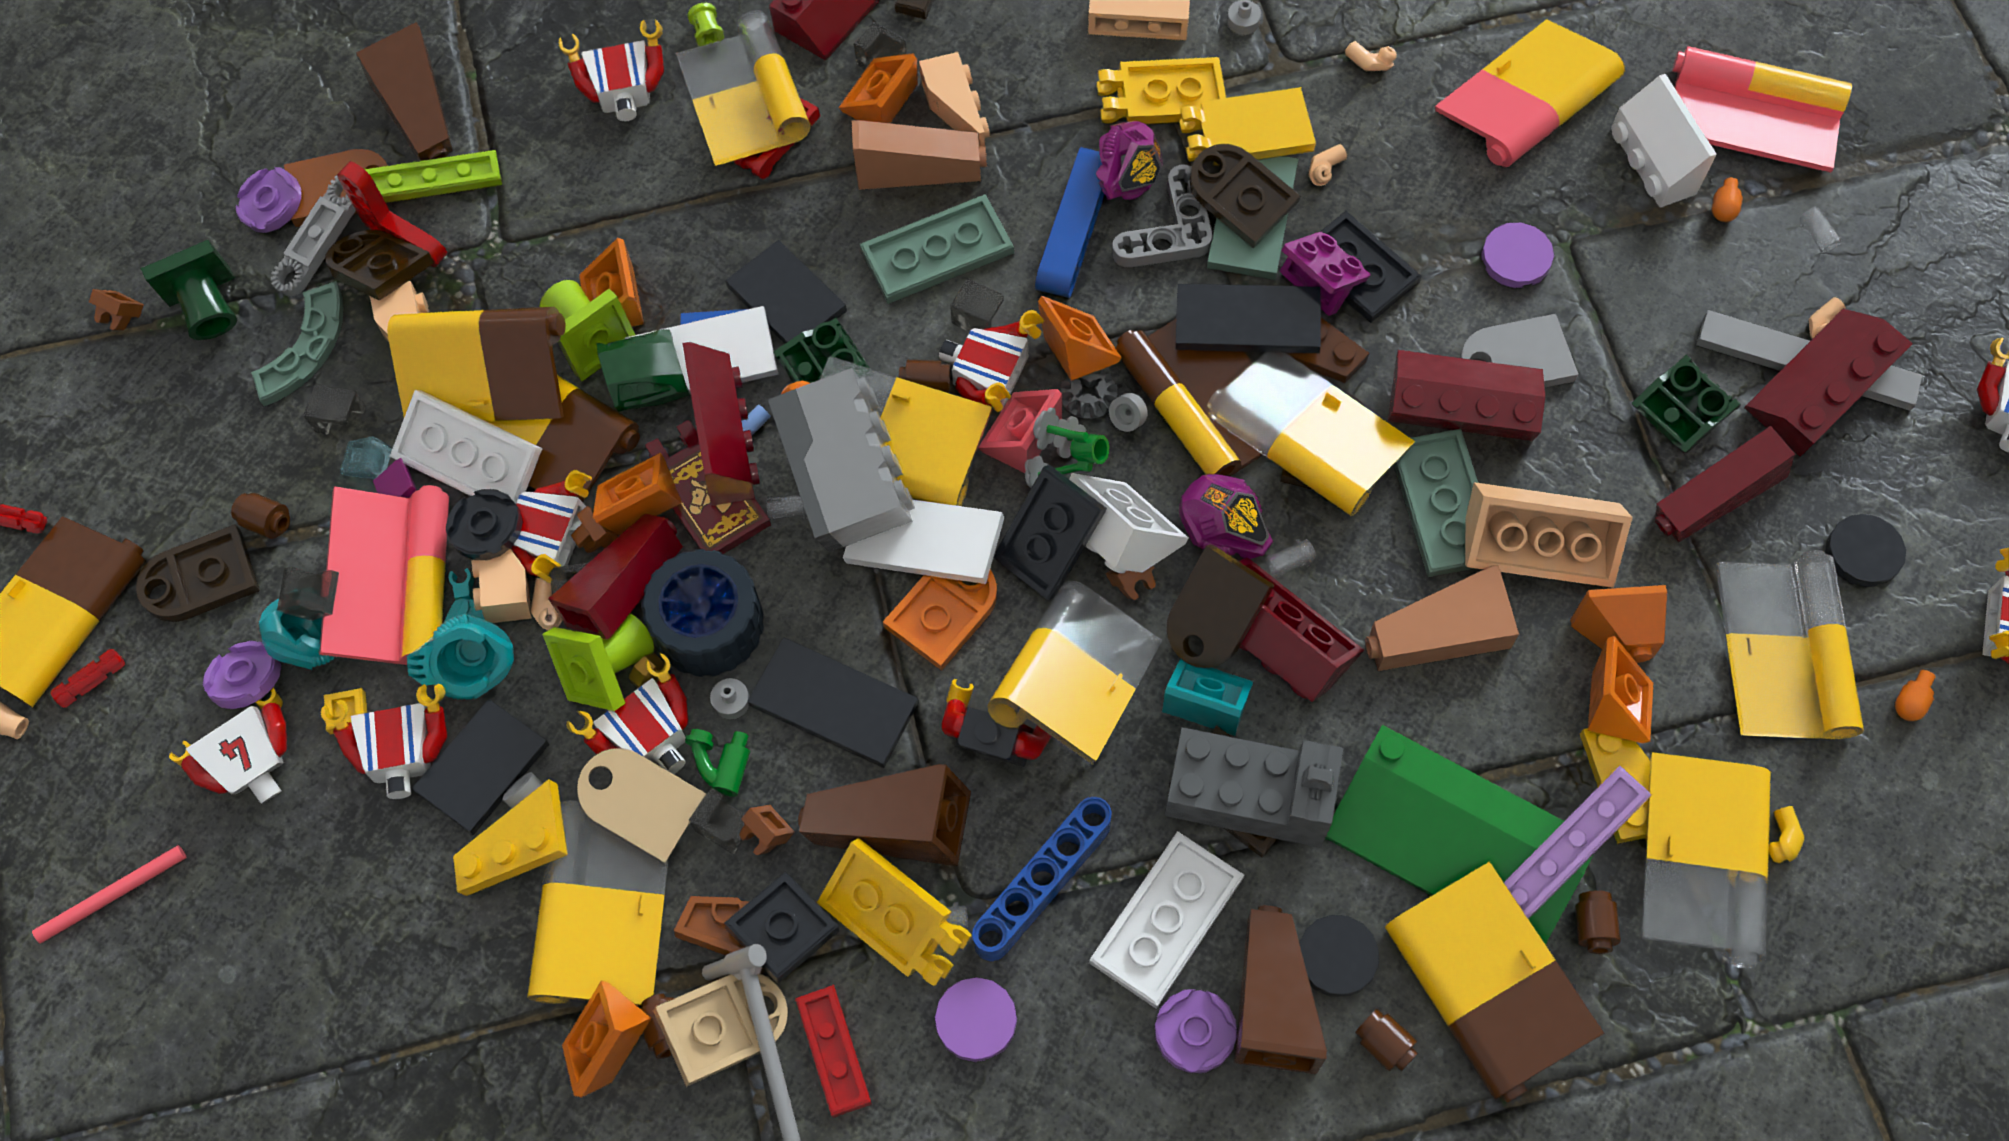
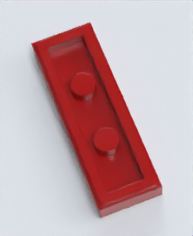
(833, 1051)

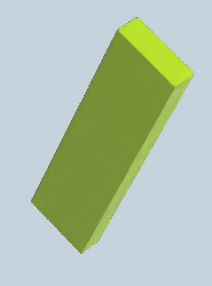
(437, 176)

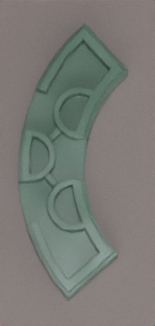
(318, 337)

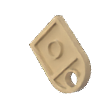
(641, 803)
(715, 1027)

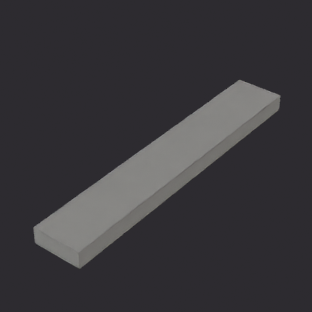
(1777, 349)

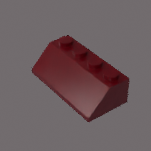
(818, 24)
(1827, 377)
(1467, 395)
(719, 424)
(1298, 642)

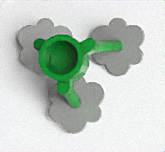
(1070, 440)

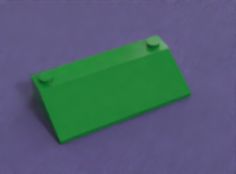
(1441, 822)

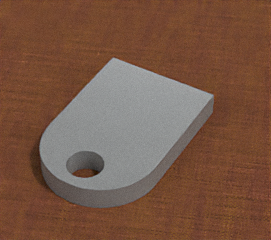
(1526, 343)

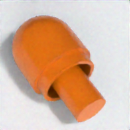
(1727, 201)
(1916, 697)

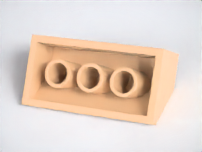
(1545, 534)

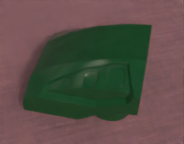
(808, 352)
(642, 370)
(1685, 404)

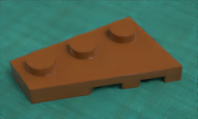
(704, 923)

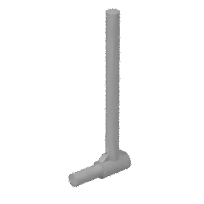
(746, 965)

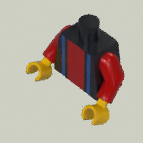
(983, 735)

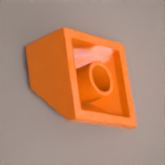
(1629, 614)

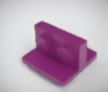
(1323, 264)

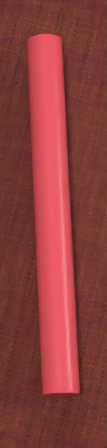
(109, 894)

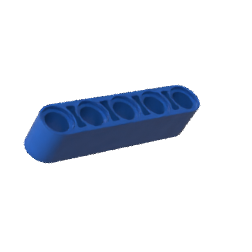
(1072, 227)
(1037, 896)

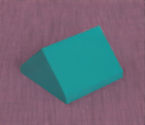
(1207, 696)

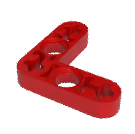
(377, 216)

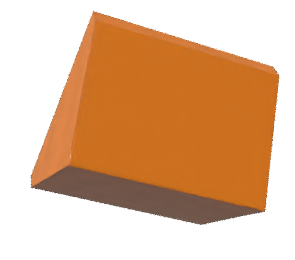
(882, 89)
(614, 272)
(1076, 339)
(635, 492)
(1620, 695)
(602, 1039)

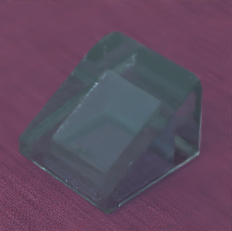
(365, 458)

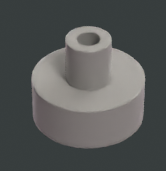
(1244, 17)
(1128, 412)
(730, 698)
(521, 789)

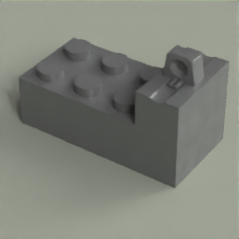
(1255, 786)

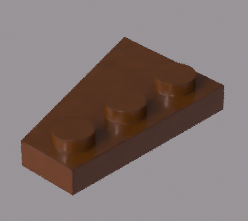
(1338, 355)

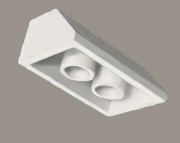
(1663, 142)
(1131, 530)

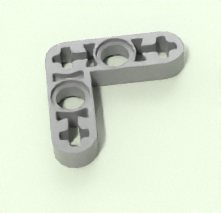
(1178, 235)

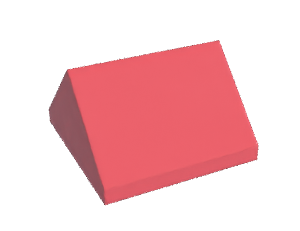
(1012, 433)

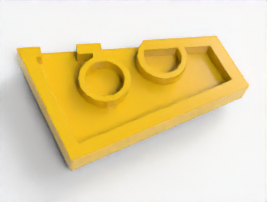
(1605, 756)
(515, 843)

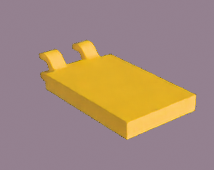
(1158, 88)
(1259, 123)
(892, 913)

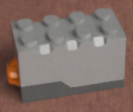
(841, 459)

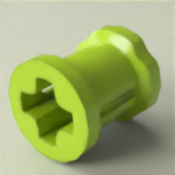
(704, 21)

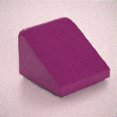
(396, 480)

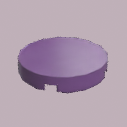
(268, 200)
(1517, 255)
(241, 675)
(976, 1019)
(1195, 1031)

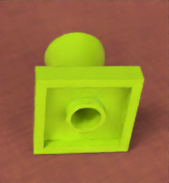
(586, 324)
(589, 663)

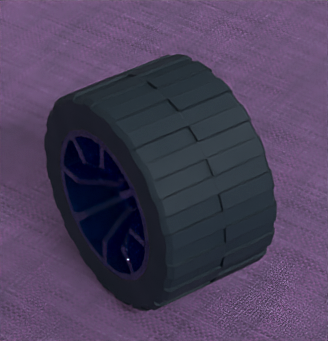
(703, 612)

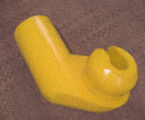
(1791, 836)

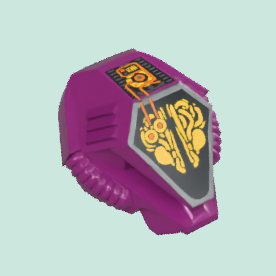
(1140, 165)
(1224, 514)

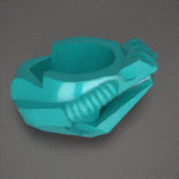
(292, 638)
(463, 657)

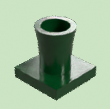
(192, 281)

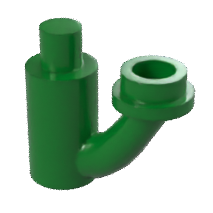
(732, 763)

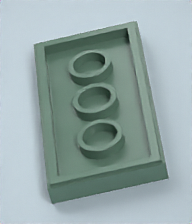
(936, 248)
(1234, 255)
(1437, 489)

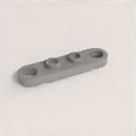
(313, 240)

